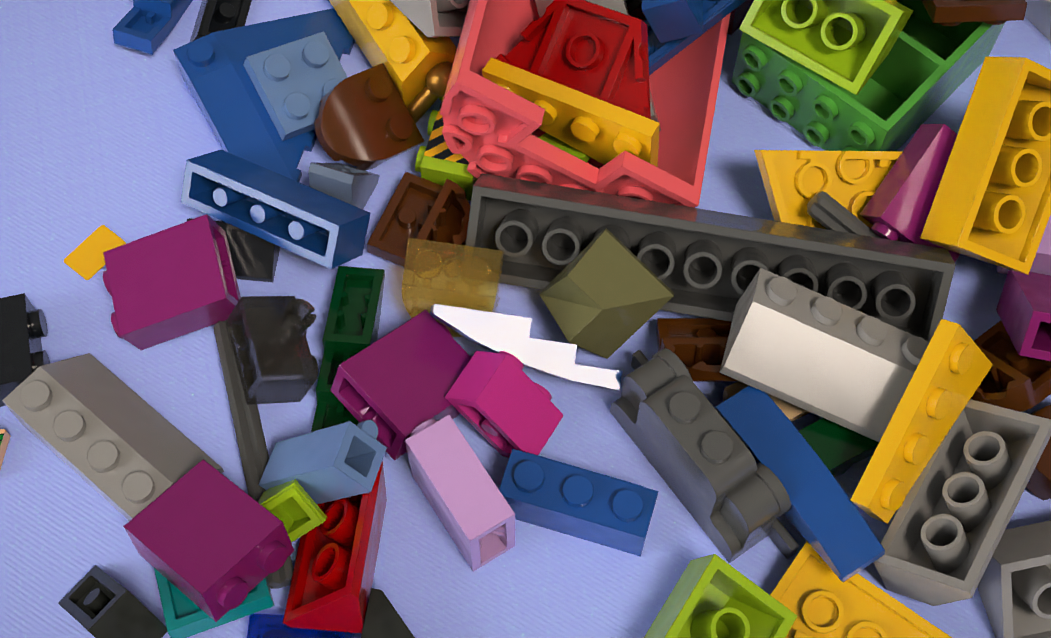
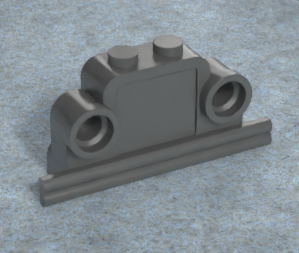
(701, 457)

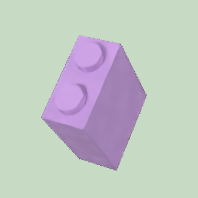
(461, 491)

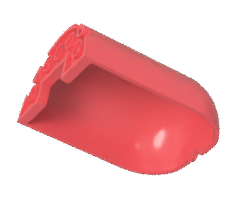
(501, 129)

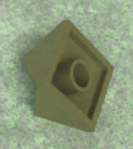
(604, 296)

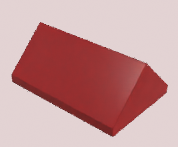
(338, 564)

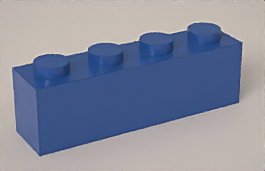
(275, 208)

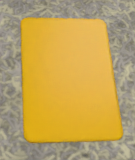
(89, 256)

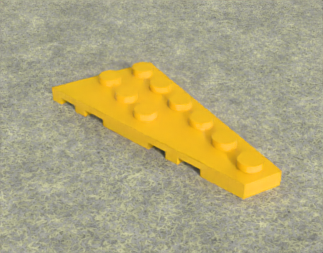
(798, 175)

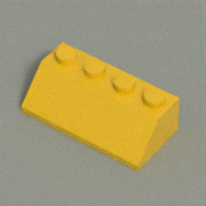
(395, 41)
(999, 169)

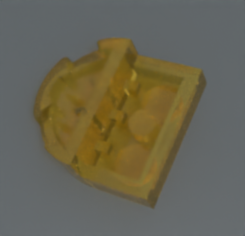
(450, 277)

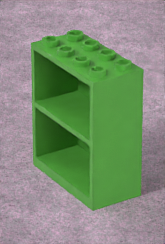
(899, 97)

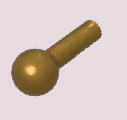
(436, 86)

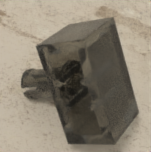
(273, 348)

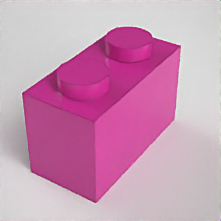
(504, 403)

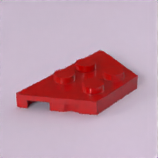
(588, 52)

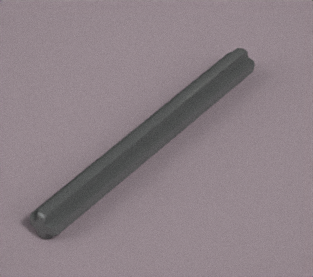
(249, 436)

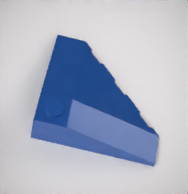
(228, 98)

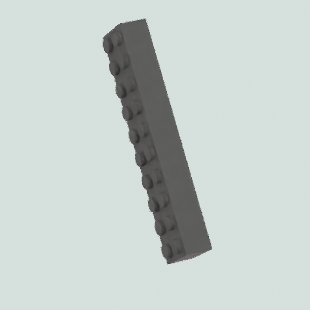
(707, 253)

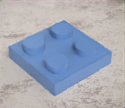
(294, 81)

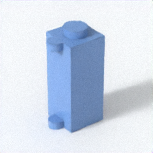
(328, 462)

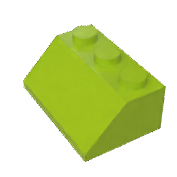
(830, 37)
(719, 603)

